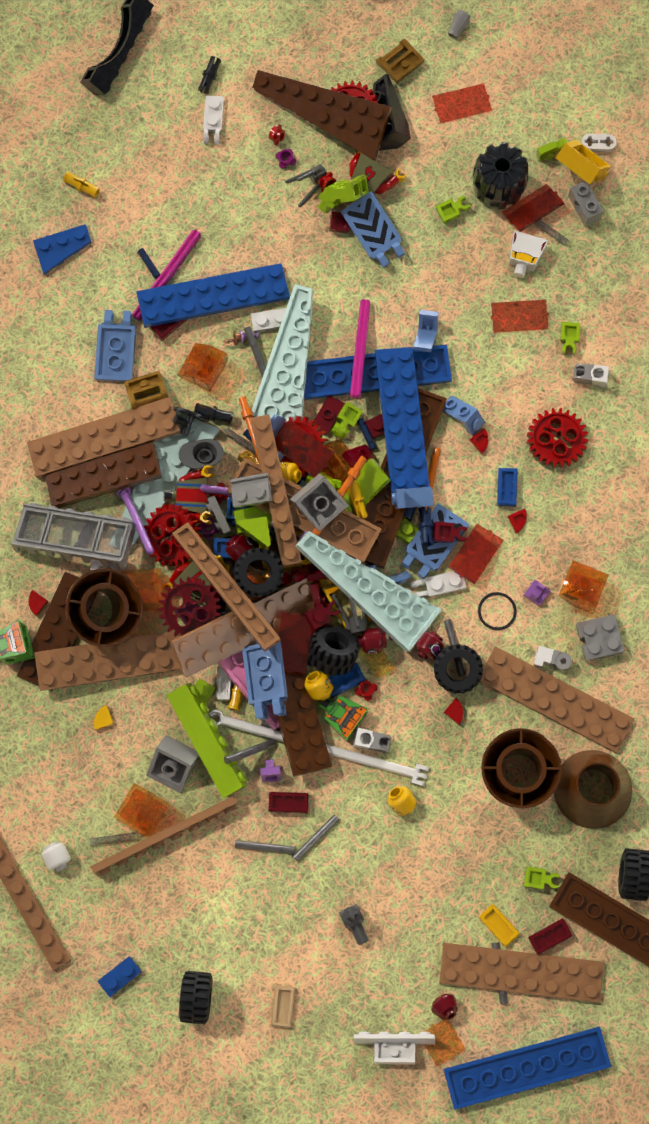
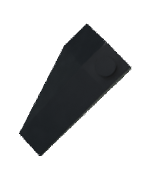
(397, 128)

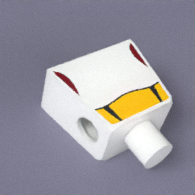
(526, 252)

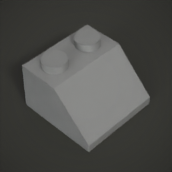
(319, 502)
(172, 763)

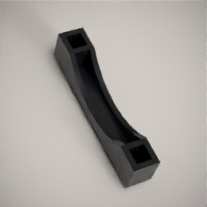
(133, 16)

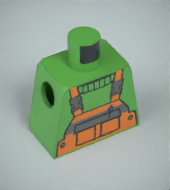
(15, 644)
(343, 715)

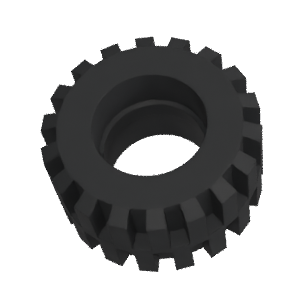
(270, 584)
(333, 650)
(446, 681)
(634, 874)
(195, 997)

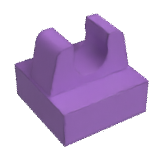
(536, 593)
(270, 773)

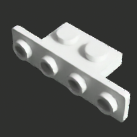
(394, 1047)

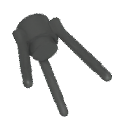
(314, 174)
(356, 624)

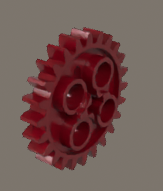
(184, 591)

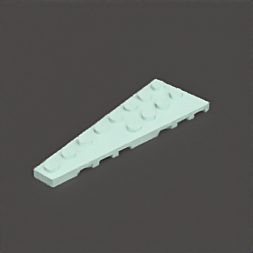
(285, 373)
(150, 494)
(385, 602)

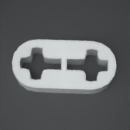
(598, 142)

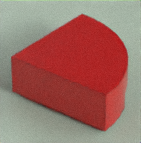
(480, 441)
(518, 520)
(36, 602)
(455, 711)

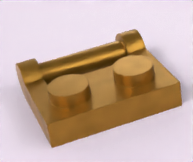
(404, 64)
(145, 385)

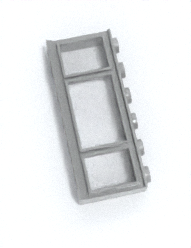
(74, 534)

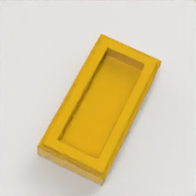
(499, 925)

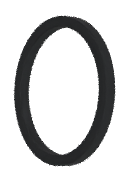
(502, 594)

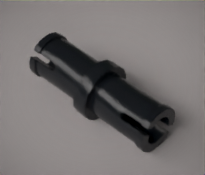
(209, 74)
(214, 413)

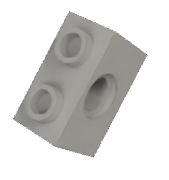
(585, 203)

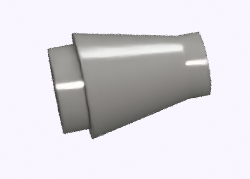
(459, 23)

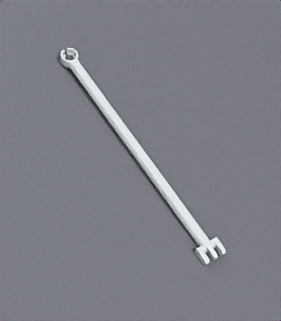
(332, 750)

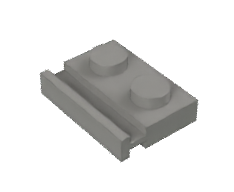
(251, 490)
(221, 522)

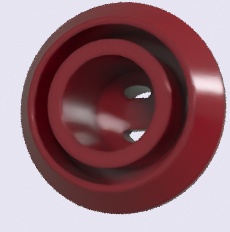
(445, 1007)

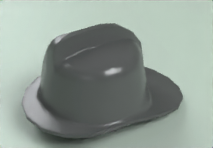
(201, 453)

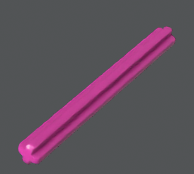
(173, 265)
(360, 348)

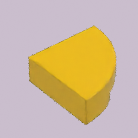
(102, 718)

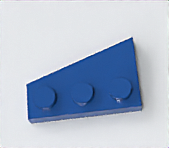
(59, 246)

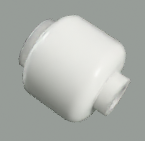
(55, 856)

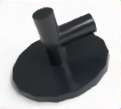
(189, 419)

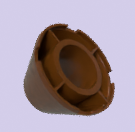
(125, 601)
(535, 747)
(580, 810)

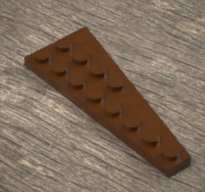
(346, 117)

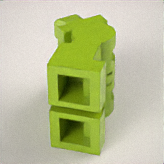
(342, 192)

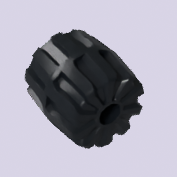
(500, 175)

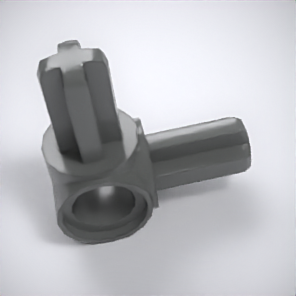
(352, 920)

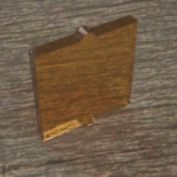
(446, 1042)

